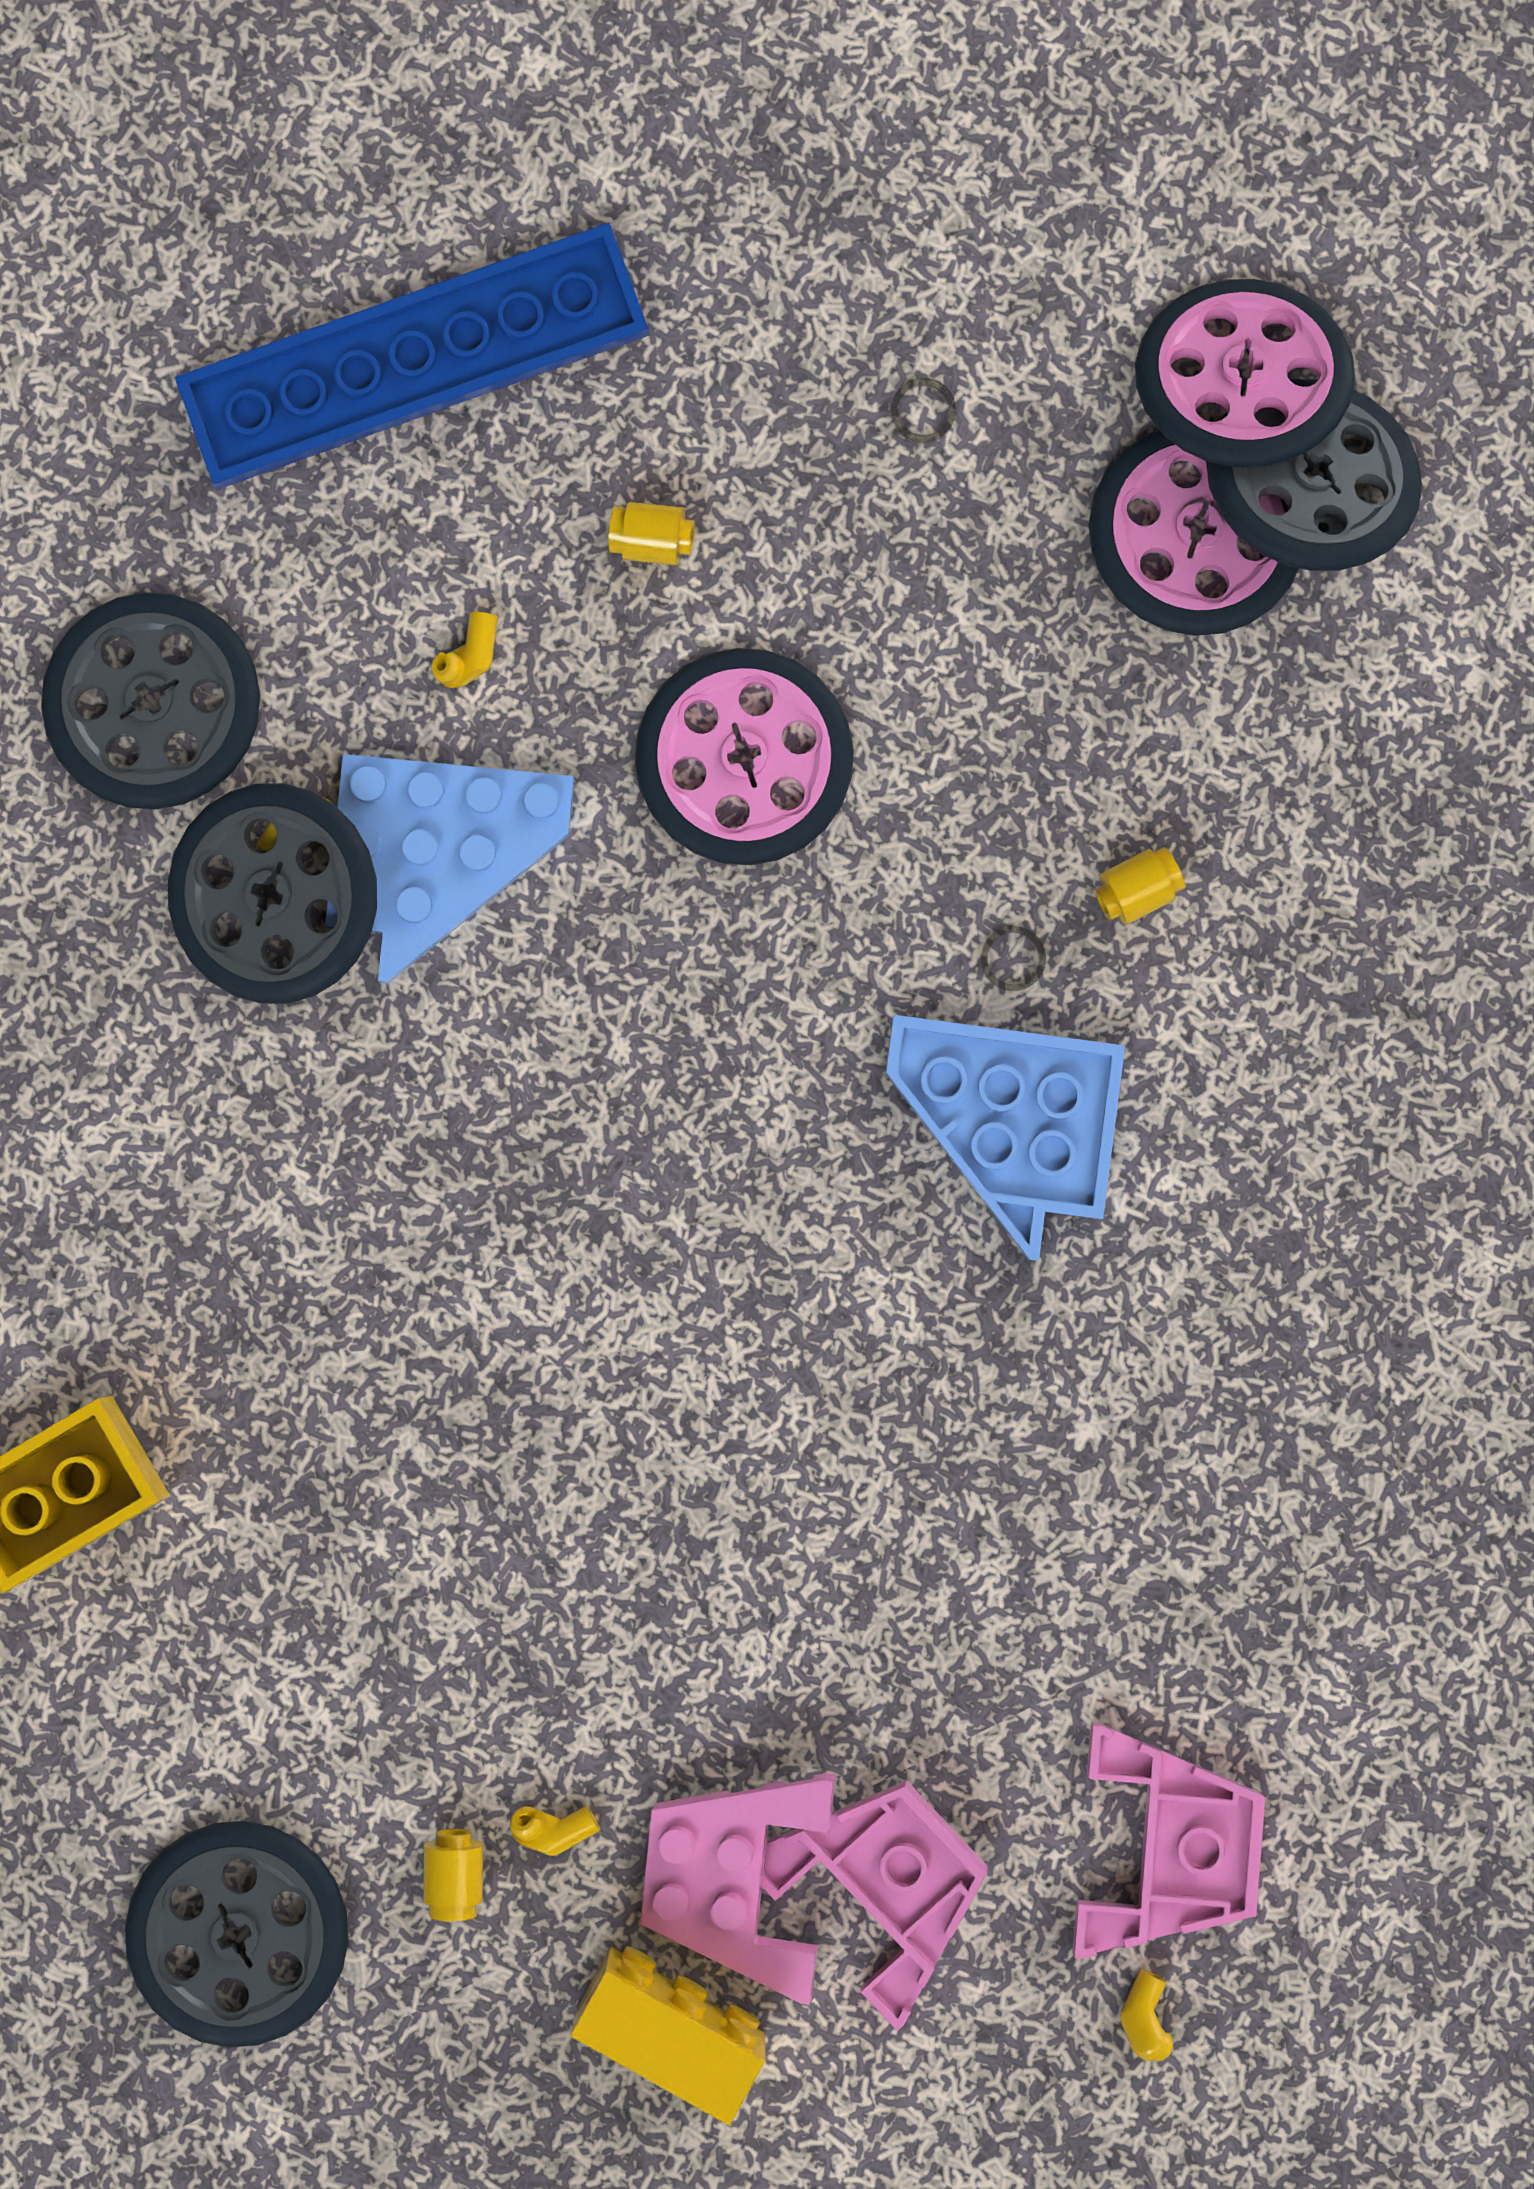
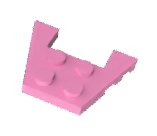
(1196, 1848)
(902, 1870)
(709, 1877)

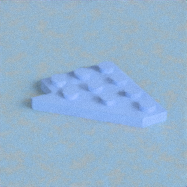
(445, 842)
(1015, 1114)

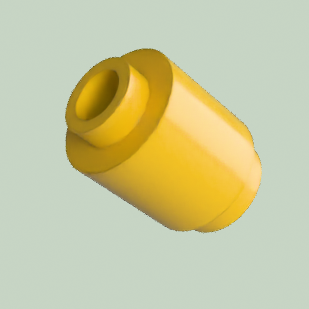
(651, 533)
(1139, 885)
(453, 1875)

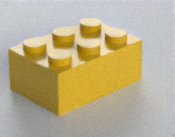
(71, 1489)
(671, 2033)

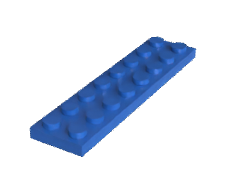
(412, 356)

